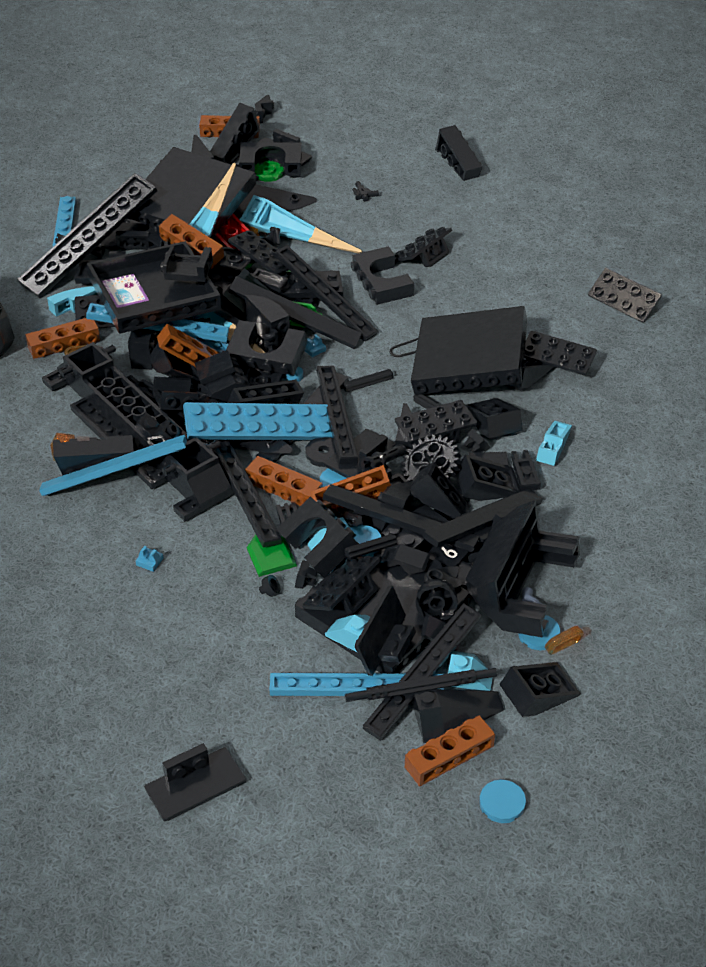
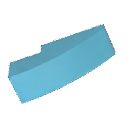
(65, 301)
(553, 443)

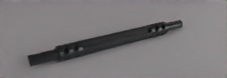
(421, 684)

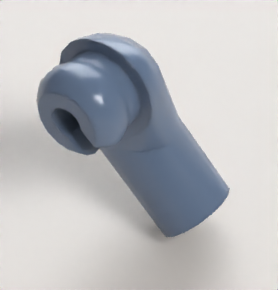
(527, 595)

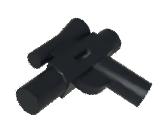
(364, 193)
(273, 237)

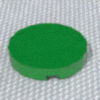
(269, 171)

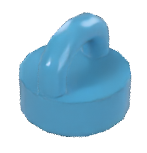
(298, 375)

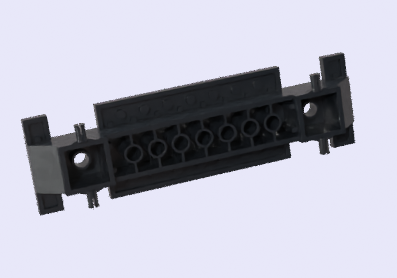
(113, 407)

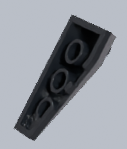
(447, 709)

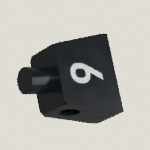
(450, 556)

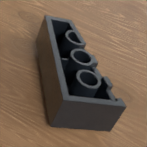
(240, 128)
(458, 153)
(82, 454)

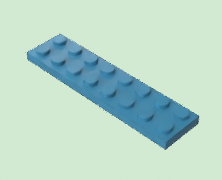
(256, 421)

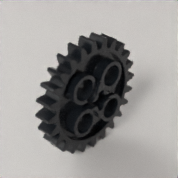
(441, 451)

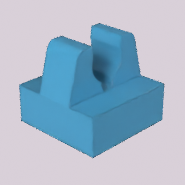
(315, 346)
(149, 558)

